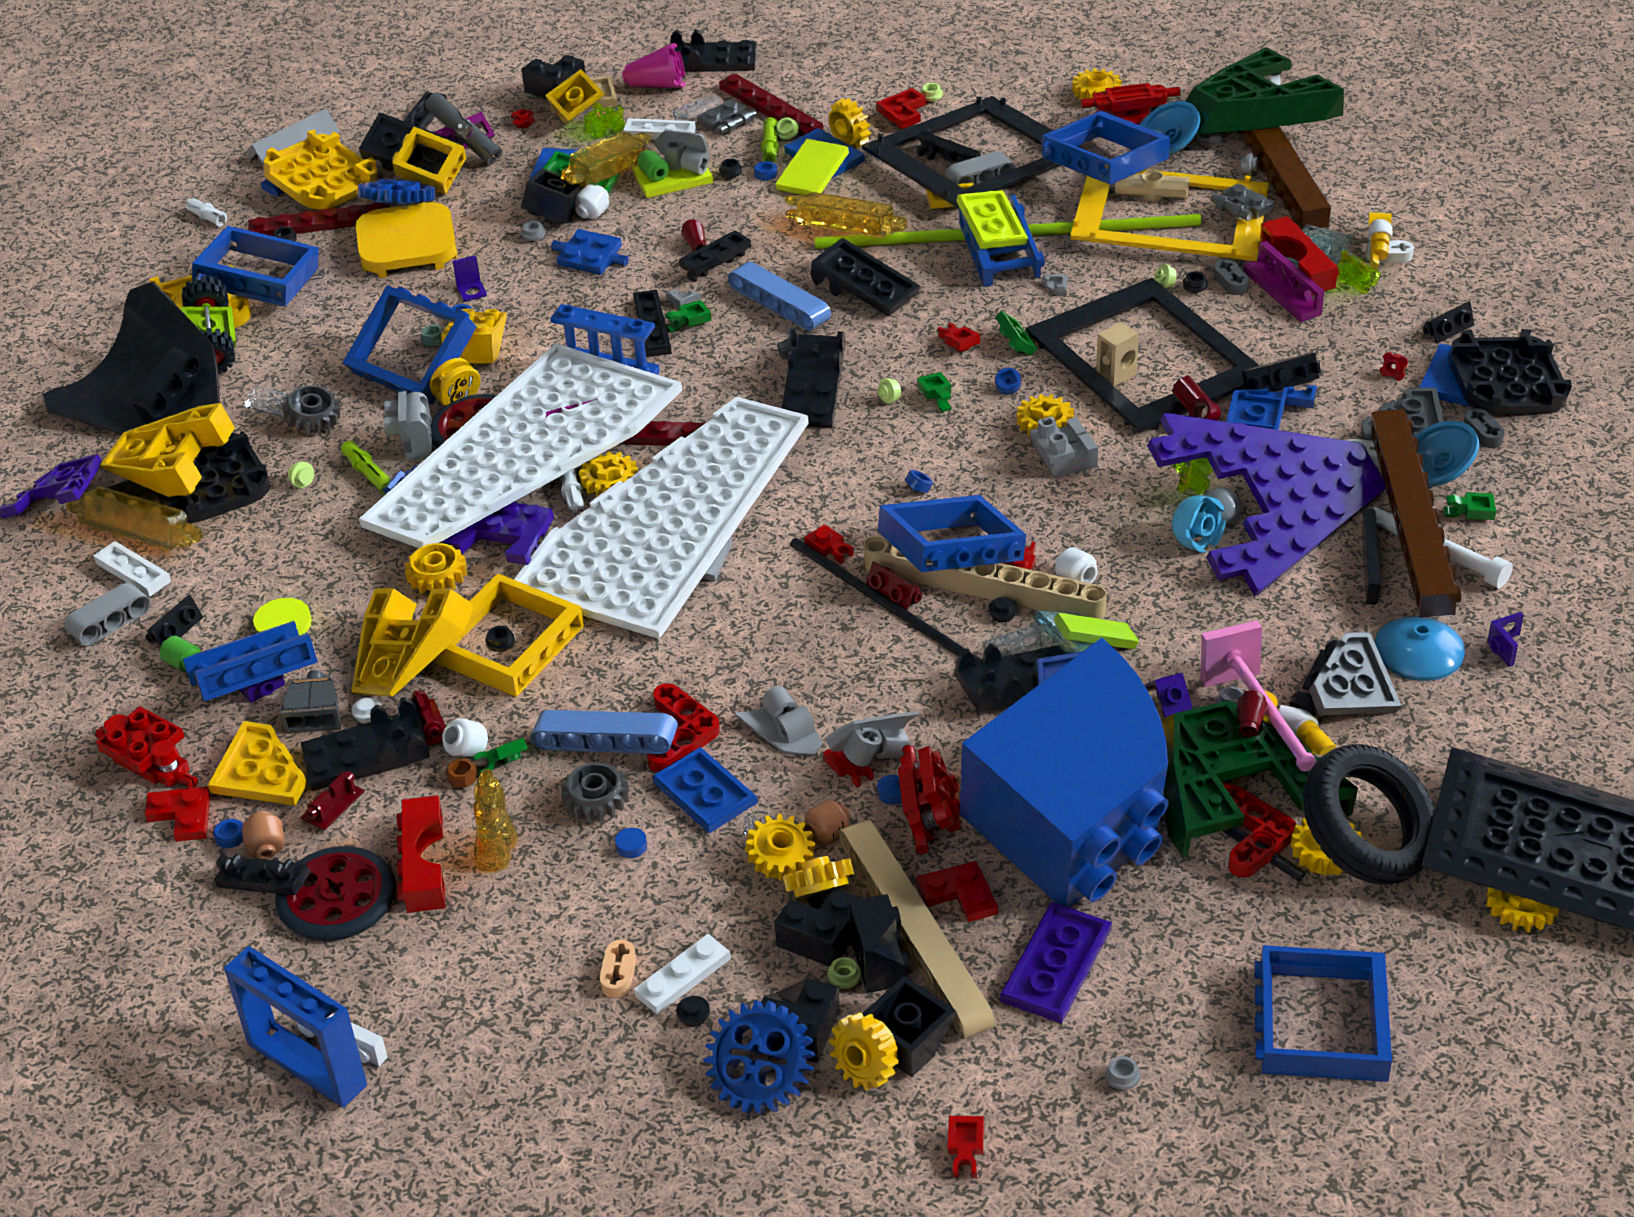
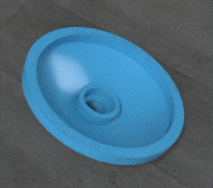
(1177, 120)
(1447, 450)
(1420, 648)

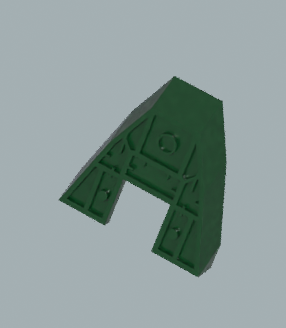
(1245, 100)
(1209, 749)

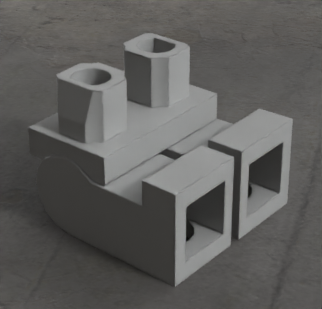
(412, 420)
(1064, 448)

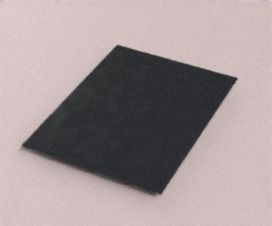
(1535, 837)

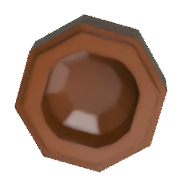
(461, 773)

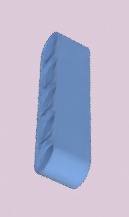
(779, 296)
(604, 731)

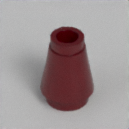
(694, 234)
(1251, 711)

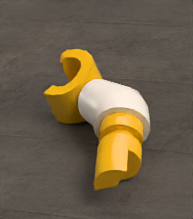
(1379, 235)
(1304, 727)

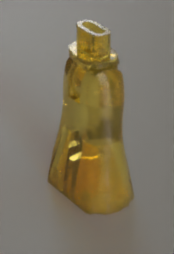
(493, 825)

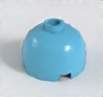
(1198, 517)

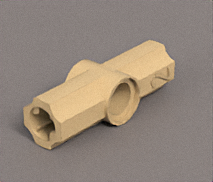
(1153, 186)

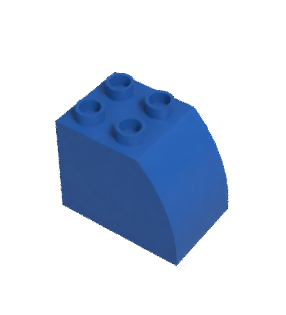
(1071, 777)

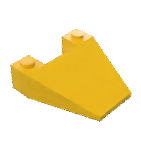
(164, 450)
(396, 646)

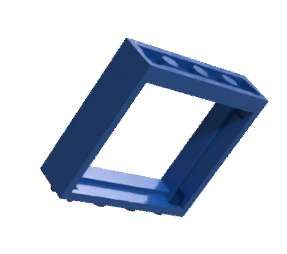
(1146, 145)
(252, 284)
(377, 321)
(902, 521)
(1325, 964)
(262, 983)

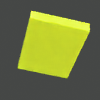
(812, 167)
(674, 181)
(992, 219)

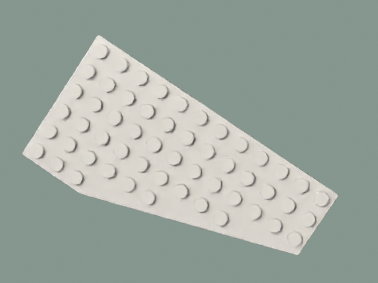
(516, 449)
(658, 532)

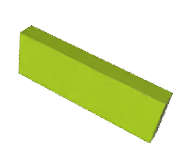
(1092, 629)

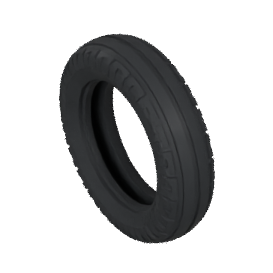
(1338, 837)

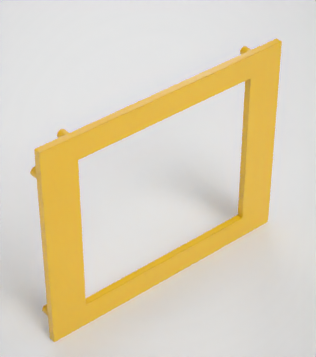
(1093, 202)

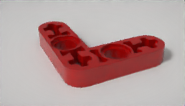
(689, 725)
(1272, 829)

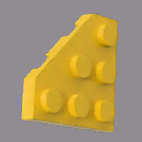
(258, 768)

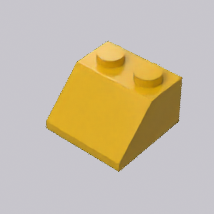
(574, 96)

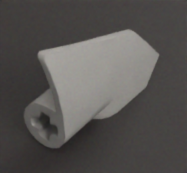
(683, 150)
(784, 723)
(872, 737)

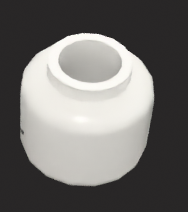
(591, 202)
(1076, 565)
(464, 738)

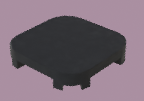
(1508, 374)
(229, 481)

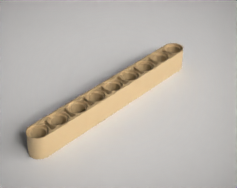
(992, 581)
(918, 929)

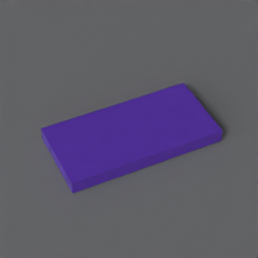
(1056, 962)

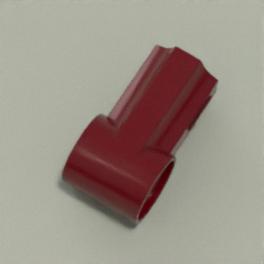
(1195, 399)

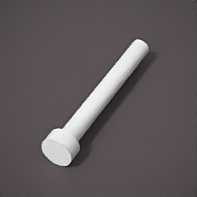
(1495, 571)

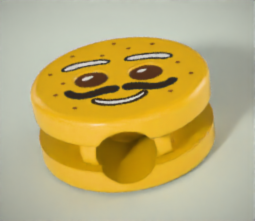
(454, 381)

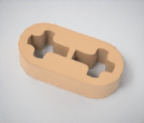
(624, 969)

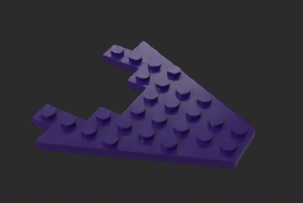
(1299, 480)

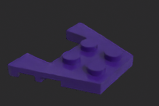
(64, 481)
(513, 525)

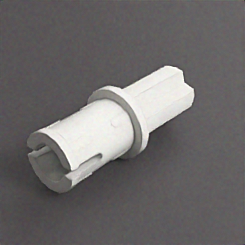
(206, 211)
(572, 491)

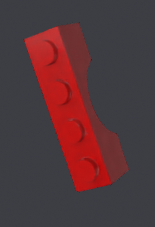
(1295, 244)
(421, 880)

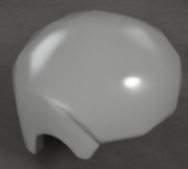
(1230, 501)

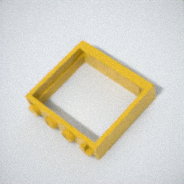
(536, 657)

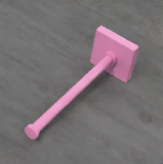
(1235, 655)

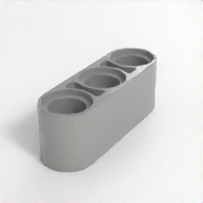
(979, 168)
(107, 614)

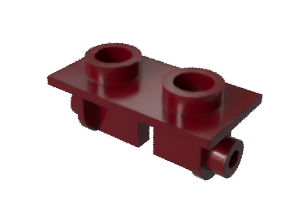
(892, 586)
(430, 717)
(334, 802)

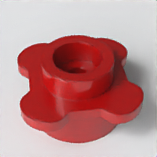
(522, 118)
(1401, 364)

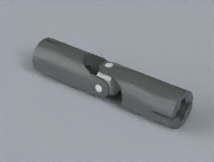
(452, 118)

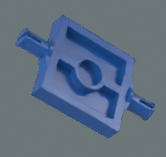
(590, 252)

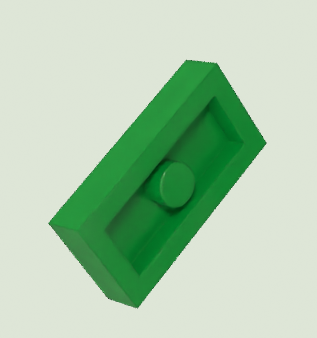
(1015, 333)

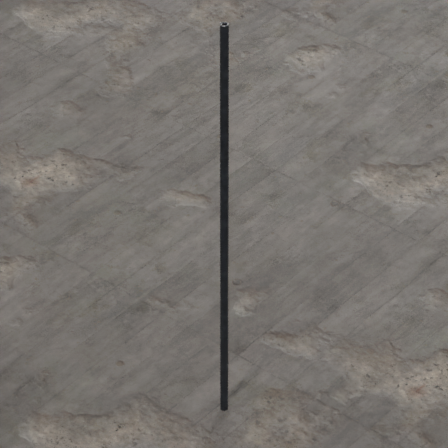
(1236, 833)

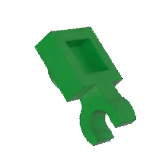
(690, 313)
(936, 387)
(1472, 504)
(508, 752)

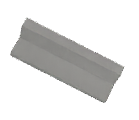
(320, 121)

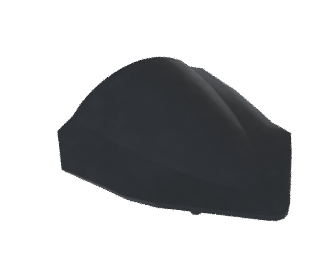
(151, 372)

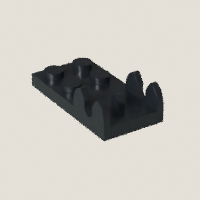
(714, 56)
(386, 139)
(862, 276)
(814, 376)
(998, 679)
(367, 748)

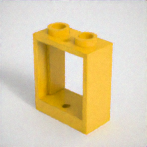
(448, 171)

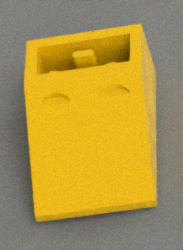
(487, 337)

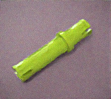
(769, 145)
(363, 462)

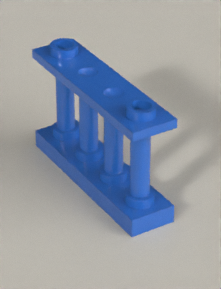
(981, 257)
(609, 324)
(249, 660)

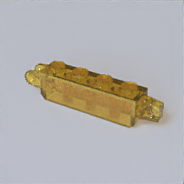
(605, 158)
(845, 214)
(135, 519)

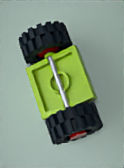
(208, 308)

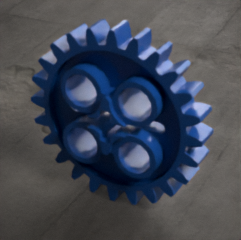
(396, 191)
(751, 1087)

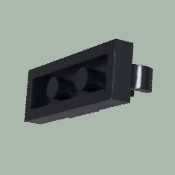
(947, 149)
(714, 254)
(1282, 373)
(260, 875)

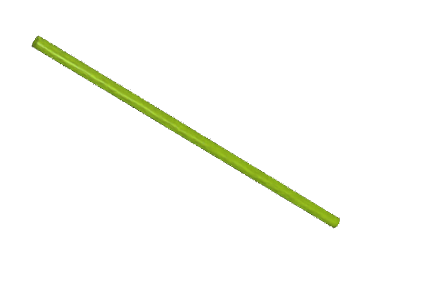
(1035, 229)

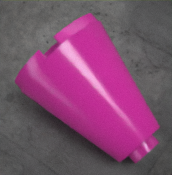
(656, 70)

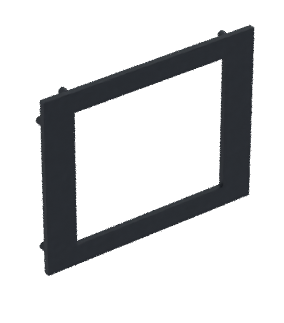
(885, 149)
(1148, 416)

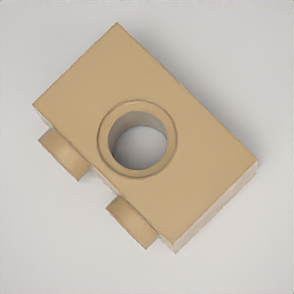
(1117, 353)

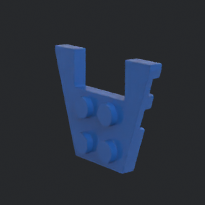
(1266, 408)

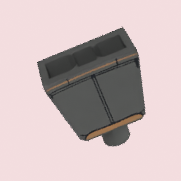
(311, 705)

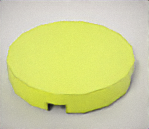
(281, 612)

